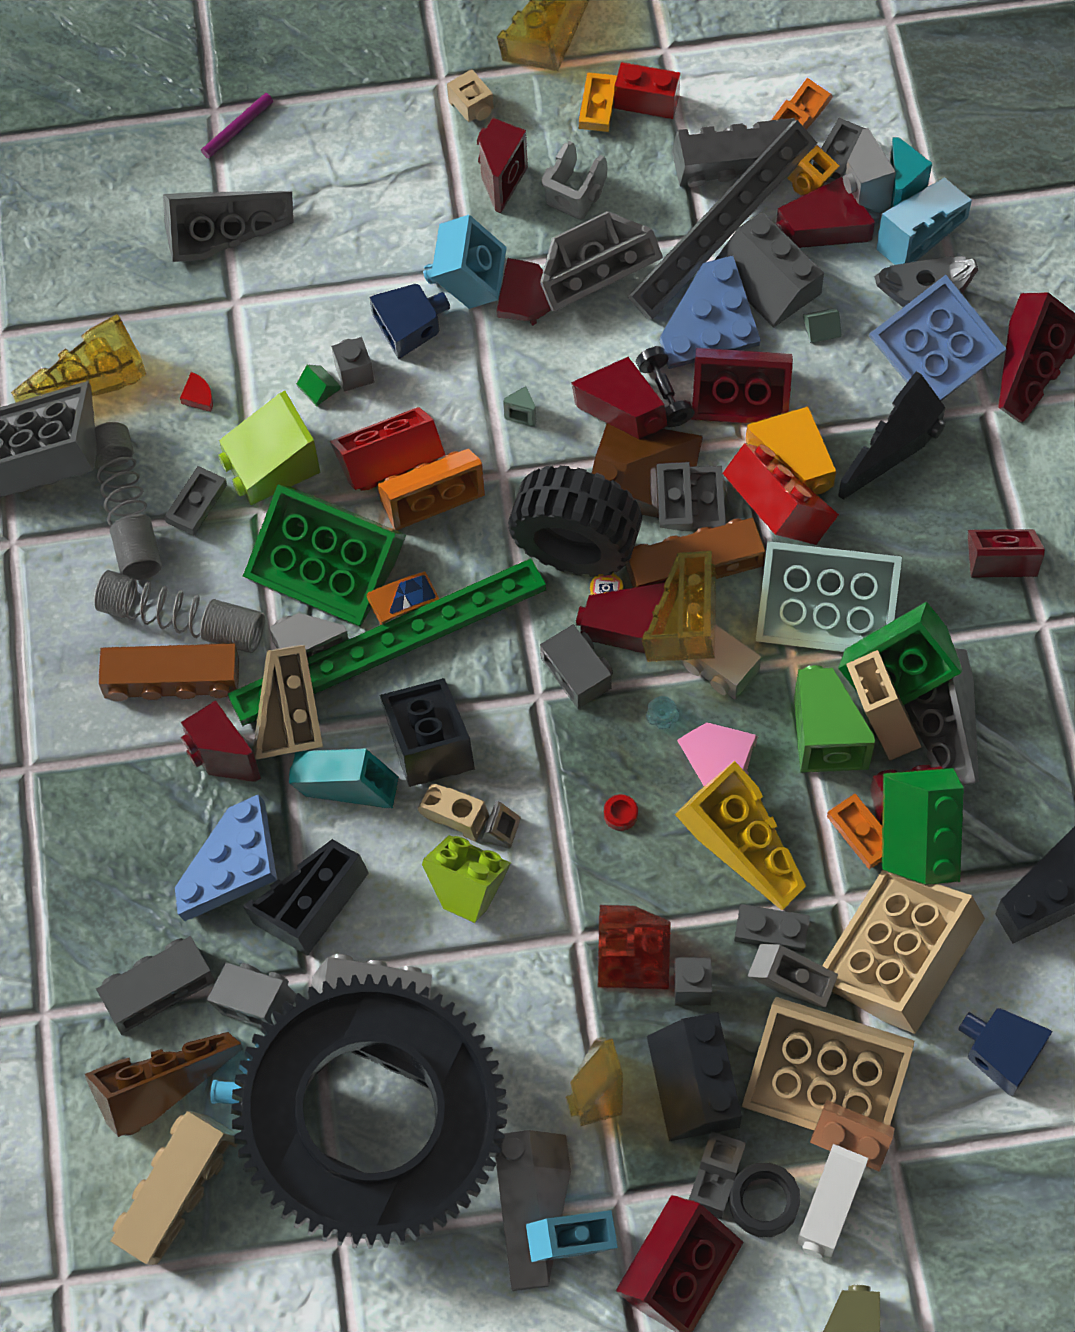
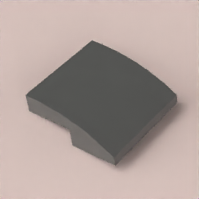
(690, 496)

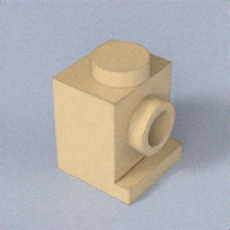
(470, 96)

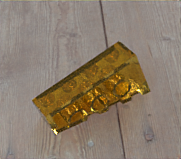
(541, 33)

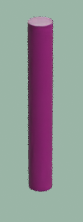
(237, 125)

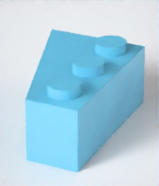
(921, 222)

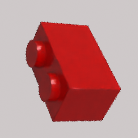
(647, 90)

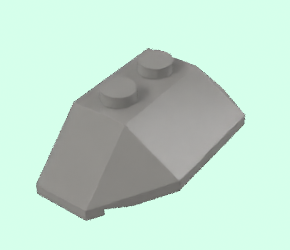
(595, 257)

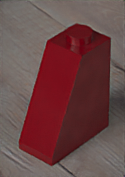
(825, 218)
(621, 398)
(620, 616)

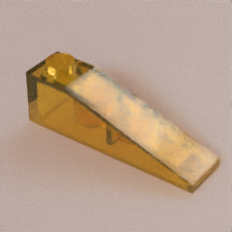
(597, 1084)

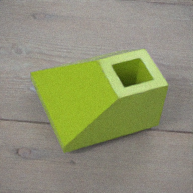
(464, 876)

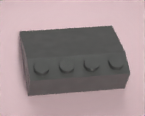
(47, 439)

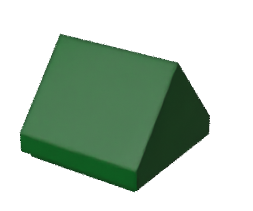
(317, 384)

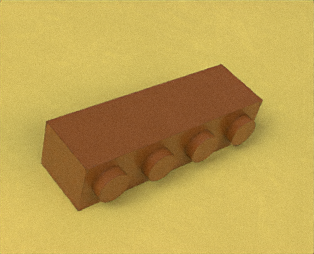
(733, 546)
(168, 671)

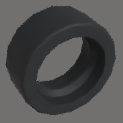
(774, 1173)

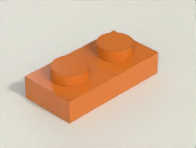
(858, 829)

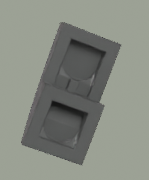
(717, 1173)

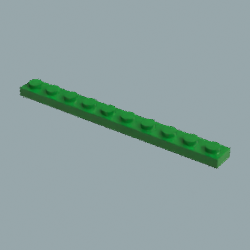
(406, 633)

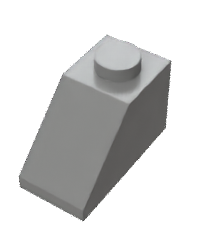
(308, 631)
(792, 974)

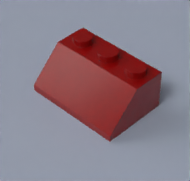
(388, 448)

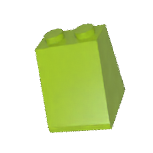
(269, 450)

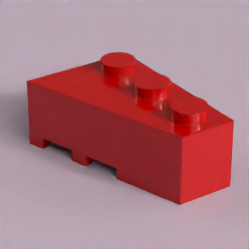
(779, 495)

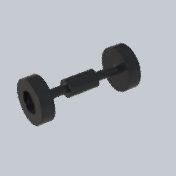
(652, 361)

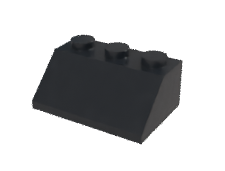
(694, 1077)

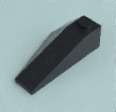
(910, 426)

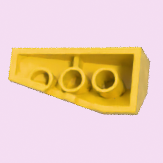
(738, 830)

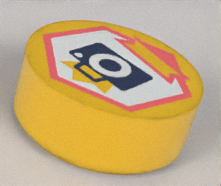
(605, 584)

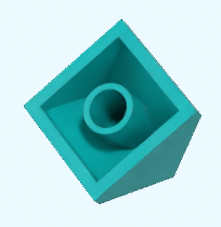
(911, 171)

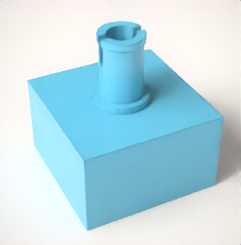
(467, 262)

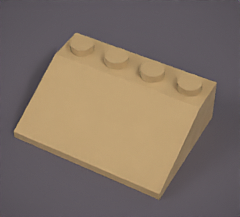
(903, 948)
(824, 1057)

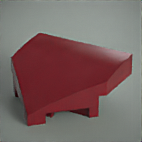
(522, 292)

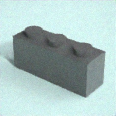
(155, 984)

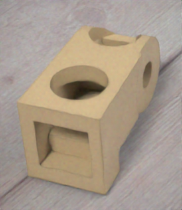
(454, 810)

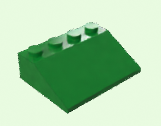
(322, 554)

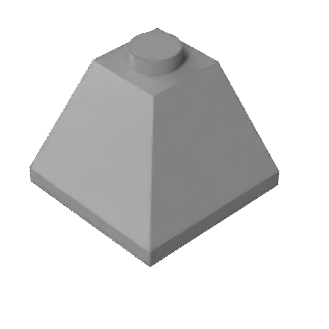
(869, 174)

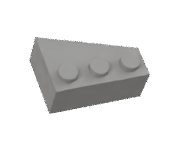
(344, 967)

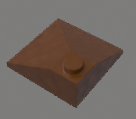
(635, 461)

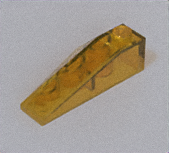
(104, 359)

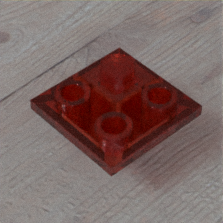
(633, 948)

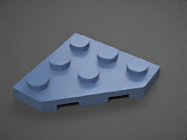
(710, 315)
(231, 861)

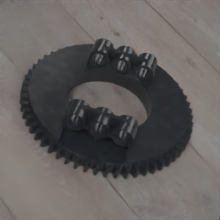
(406, 1037)

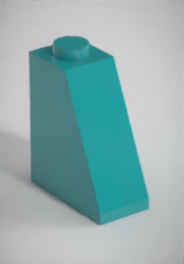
(344, 777)

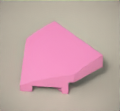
(715, 747)

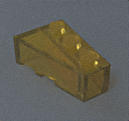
(686, 613)

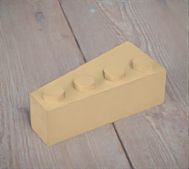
(172, 1186)

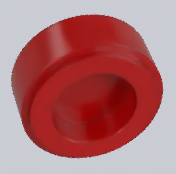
(620, 812)

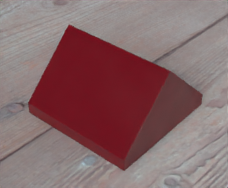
(1005, 553)

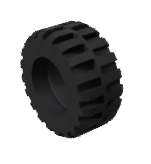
(575, 521)

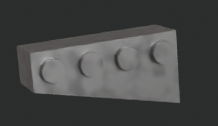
(722, 153)

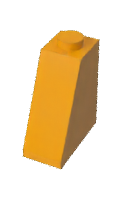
(797, 446)

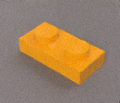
(597, 102)

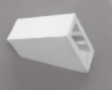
(831, 1202)

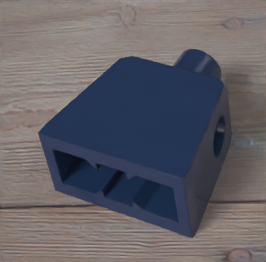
(408, 316)
(1004, 1046)

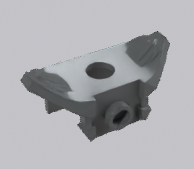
(904, 280)

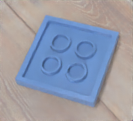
(938, 338)

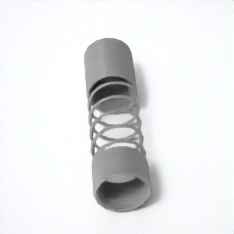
(132, 534)
(220, 622)

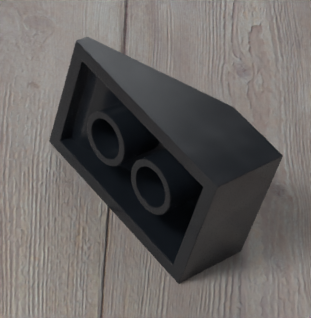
(428, 732)

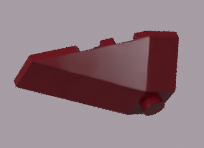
(1036, 347)

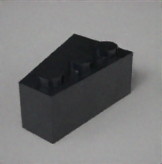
(1042, 894)
(310, 897)

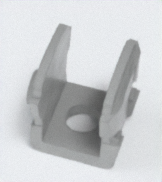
(565, 198)

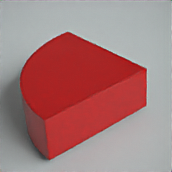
(197, 393)

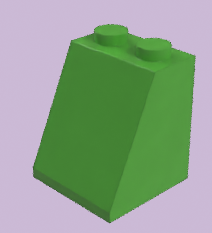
(829, 724)

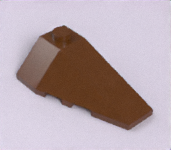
(143, 1091)

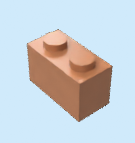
(853, 1132)

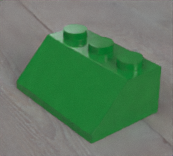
(914, 650)
(923, 825)

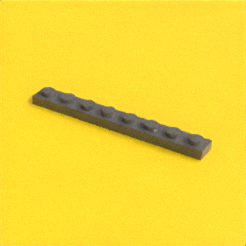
(722, 220)

